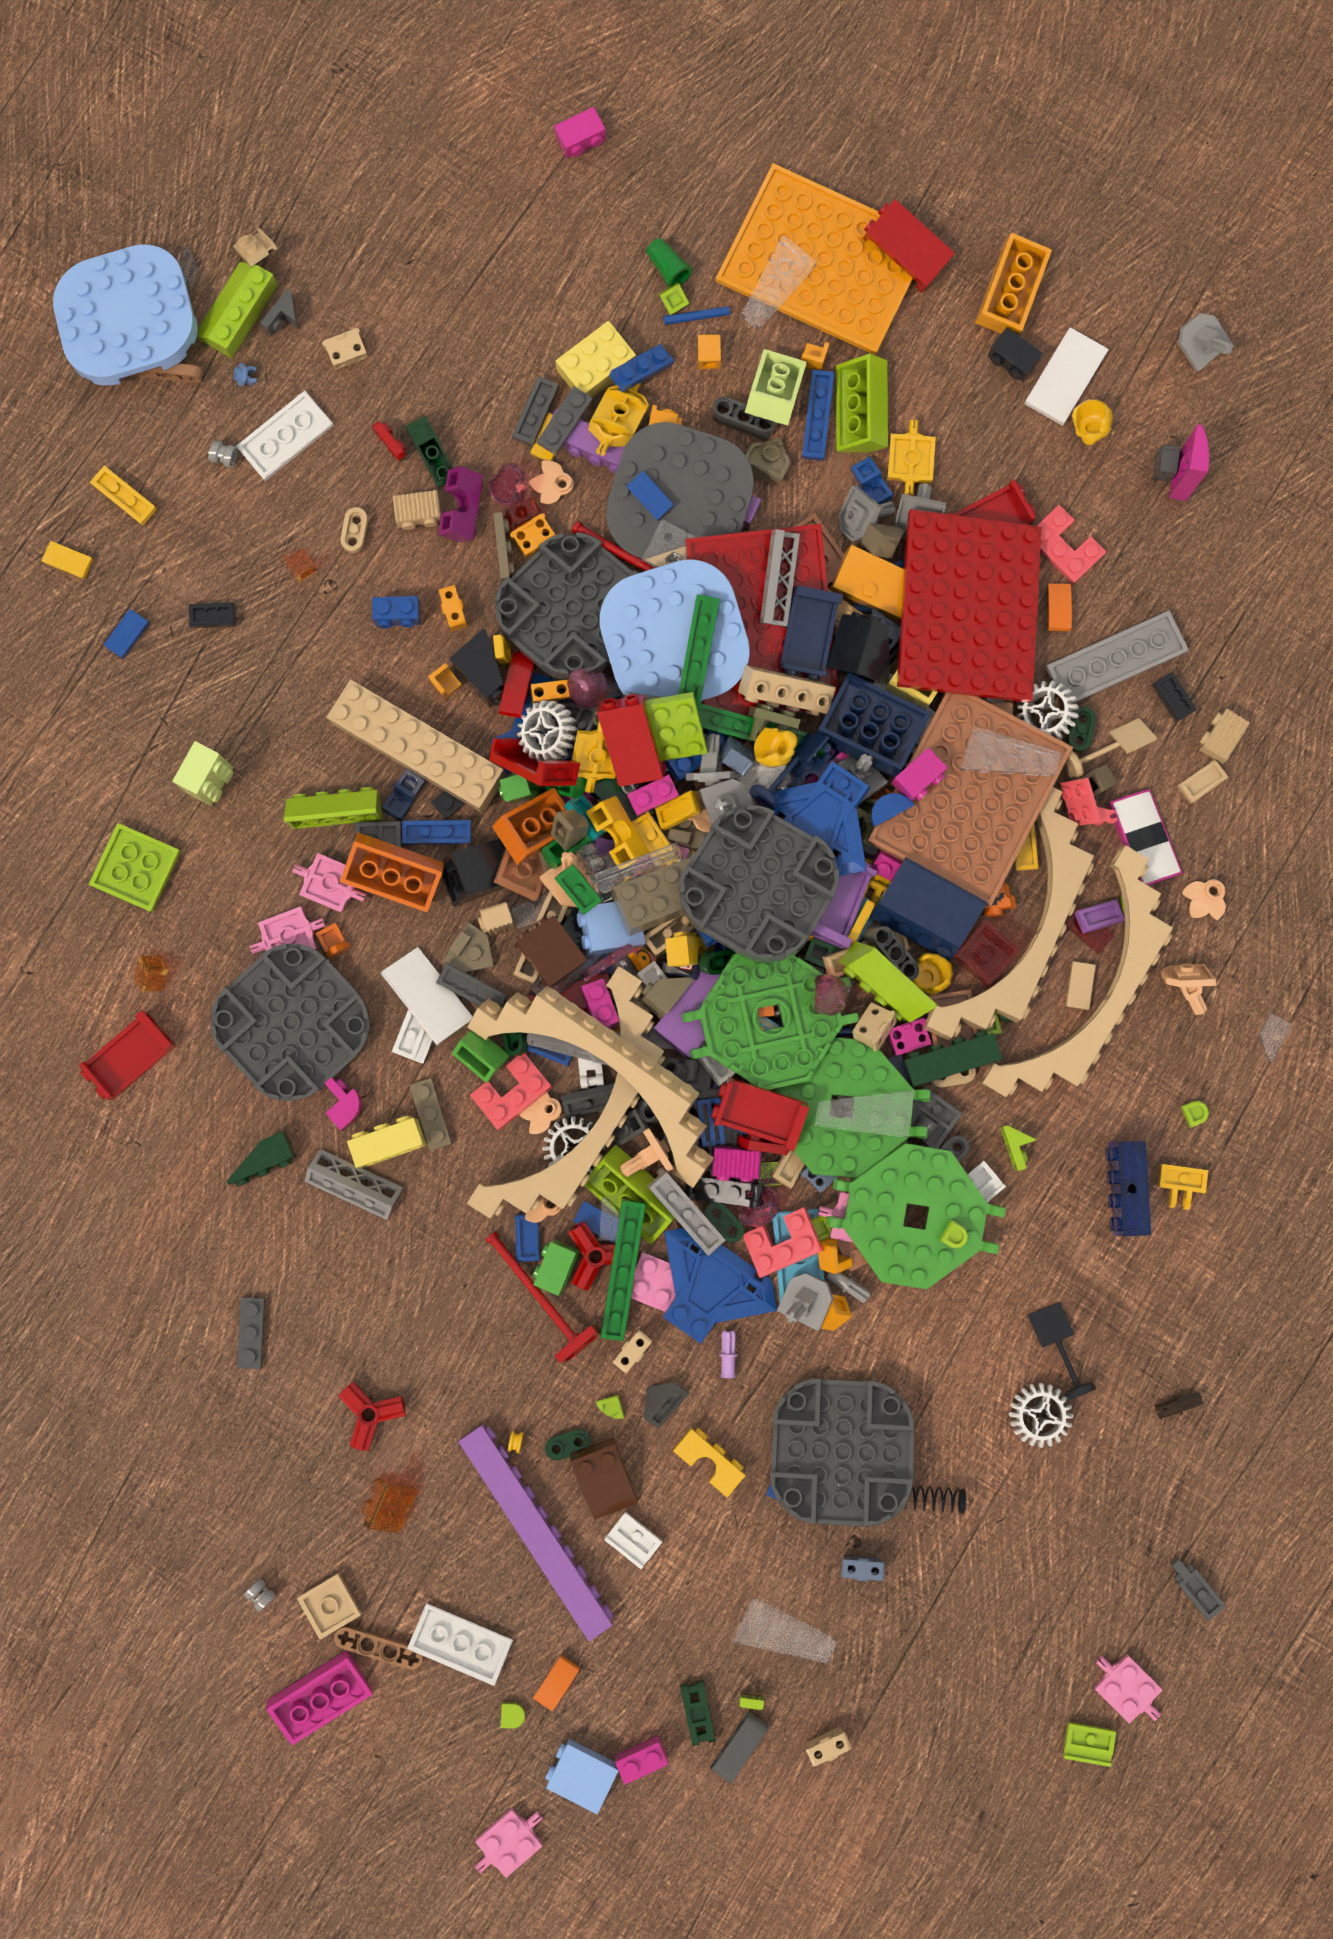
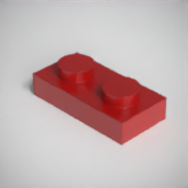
(756, 1143)

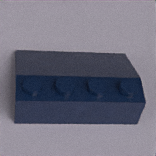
(873, 724)
(928, 909)

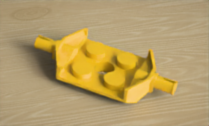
(615, 428)

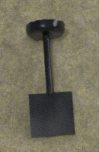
(1052, 1327)

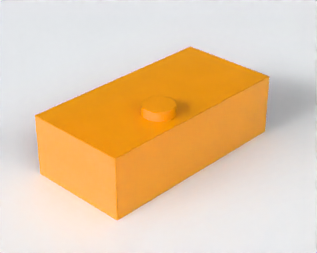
(1013, 285)
(870, 582)

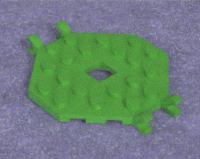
(734, 1029)
(848, 1071)
(878, 1210)

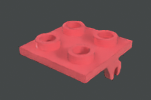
(1082, 804)

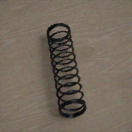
(961, 1501)

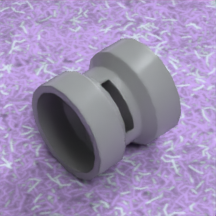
(223, 454)
(263, 1599)

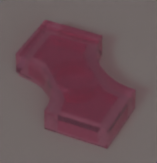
(607, 962)

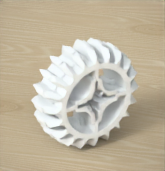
(1049, 702)
(539, 721)
(562, 1132)
(1021, 1408)

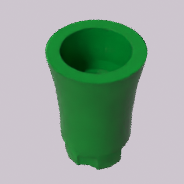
(668, 263)

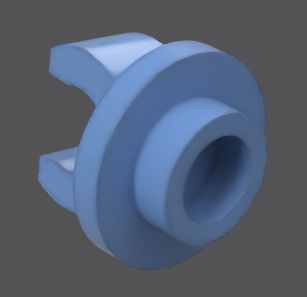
(241, 374)

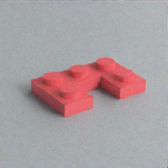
(1069, 562)
(505, 1109)
(771, 1258)

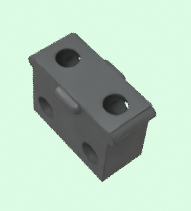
(1166, 462)

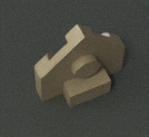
(768, 460)
(685, 835)
(470, 950)

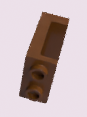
(550, 951)

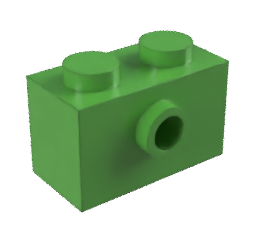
(518, 789)
(480, 1055)
(556, 1267)

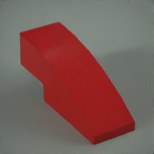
(517, 685)

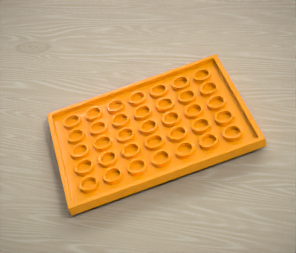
(854, 283)

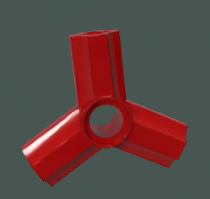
(586, 1243)
(383, 1409)

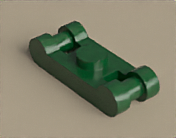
(697, 1713)

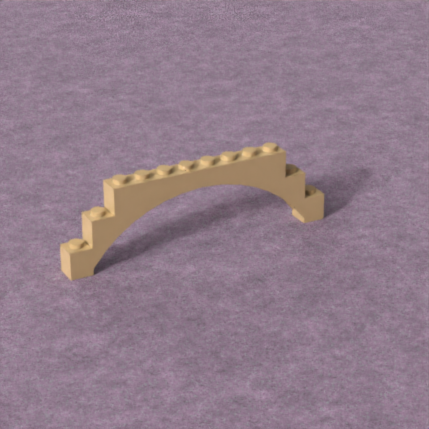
(1142, 942)
(1011, 995)
(663, 1091)
(563, 1177)

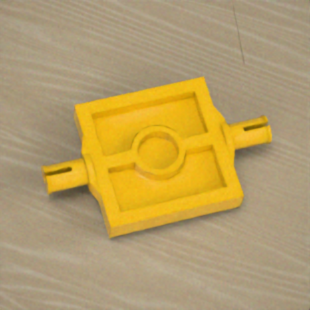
(911, 458)
(593, 757)

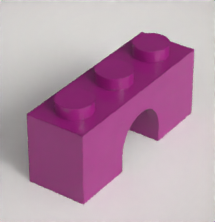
(466, 488)

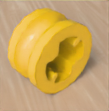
(515, 1441)

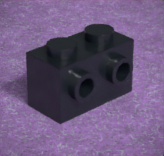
(1014, 355)

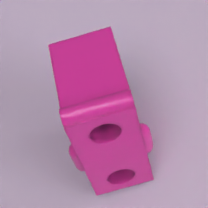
(908, 1036)

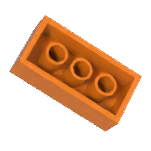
(392, 872)

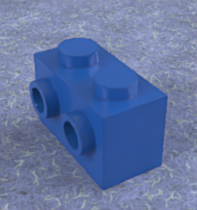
(396, 611)

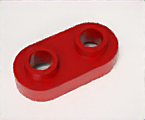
(384, 433)

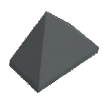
(662, 1402)

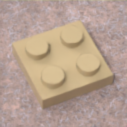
(329, 1606)

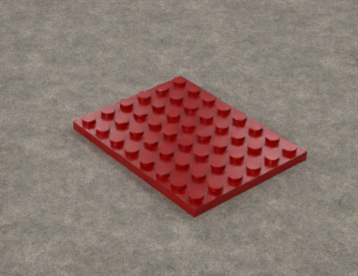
(744, 563)
(969, 606)

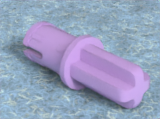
(728, 1354)

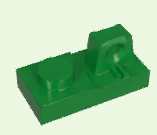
(578, 888)

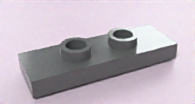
(469, 986)

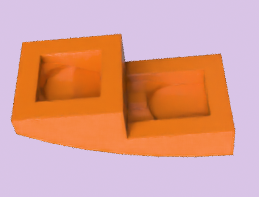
(1059, 607)
(556, 1683)

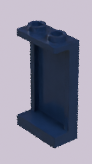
(809, 632)

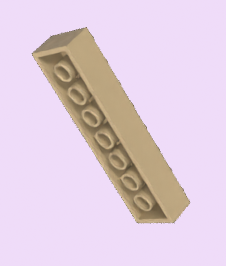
(416, 746)

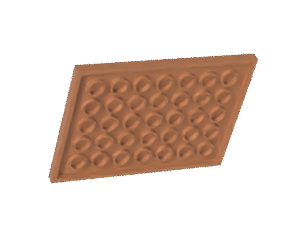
(972, 819)

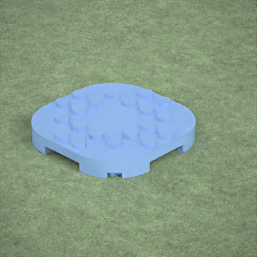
(124, 314)
(649, 626)

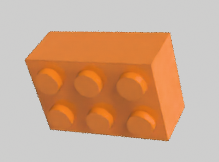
(529, 826)

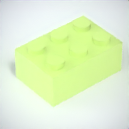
(775, 387)
(203, 774)

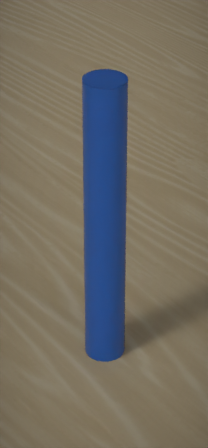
(696, 315)

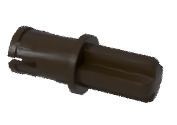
(1179, 1405)

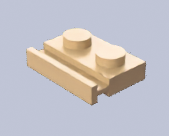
(254, 247)

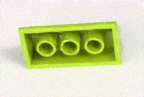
(237, 308)
(862, 405)
(333, 809)
(885, 982)
(609, 1182)

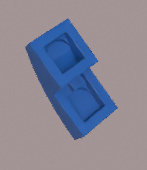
(871, 481)

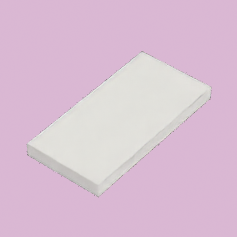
(1066, 376)
(285, 435)
(430, 1003)
(460, 1644)

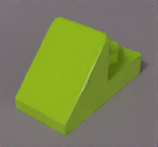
(1013, 1140)

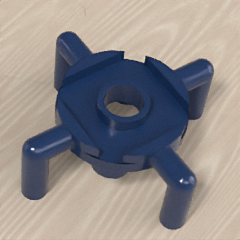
(815, 766)

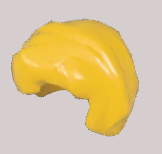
(1092, 421)
(774, 747)
(934, 974)

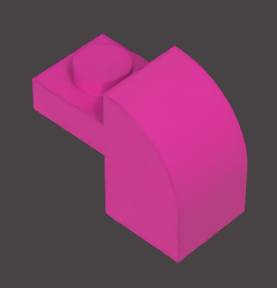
(347, 1108)

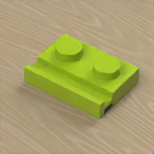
(1089, 1744)

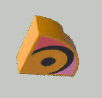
(641, 958)

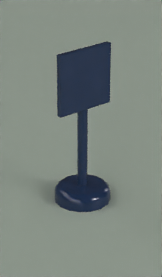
(804, 753)

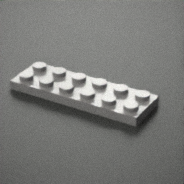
(1119, 657)

